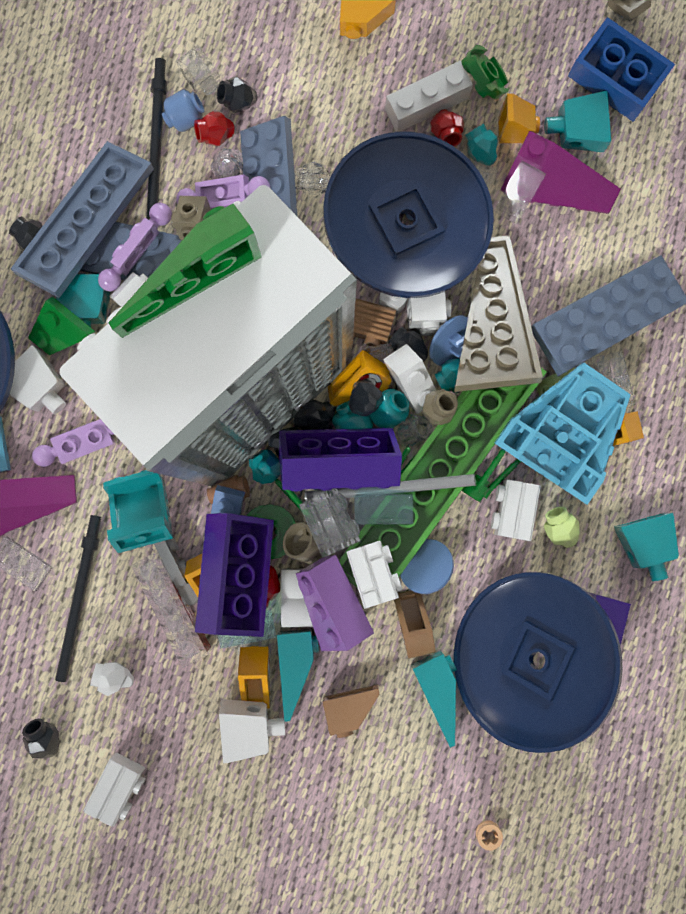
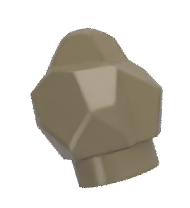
(440, 406)

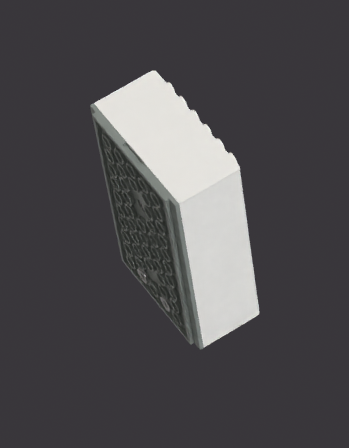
(229, 364)

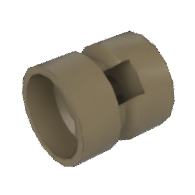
(300, 544)

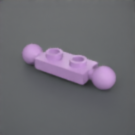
(225, 190)
(140, 238)
(74, 443)

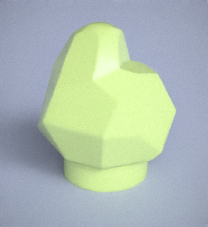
(562, 527)

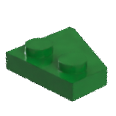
(57, 328)

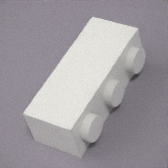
(428, 96)

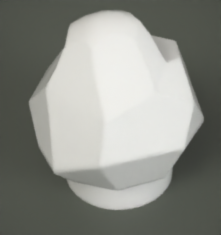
(111, 677)

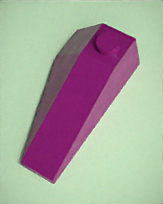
(566, 180)
(33, 498)

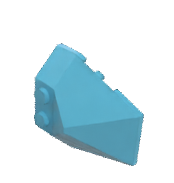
(569, 431)

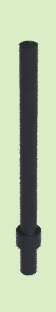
(159, 89)
(89, 544)

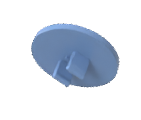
(448, 340)
(429, 568)

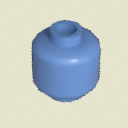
(182, 110)

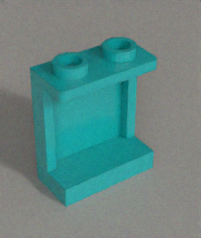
(138, 511)

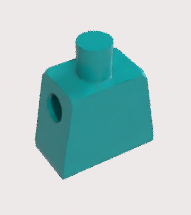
(582, 123)
(86, 299)
(650, 543)

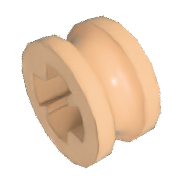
(489, 844)

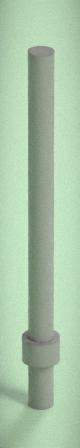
(406, 486)

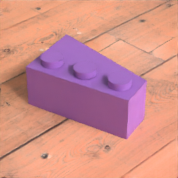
(333, 605)

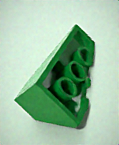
(203, 258)

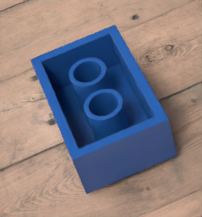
(622, 67)

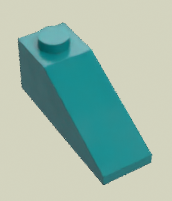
(296, 657)
(439, 687)

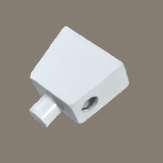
(37, 382)
(246, 729)

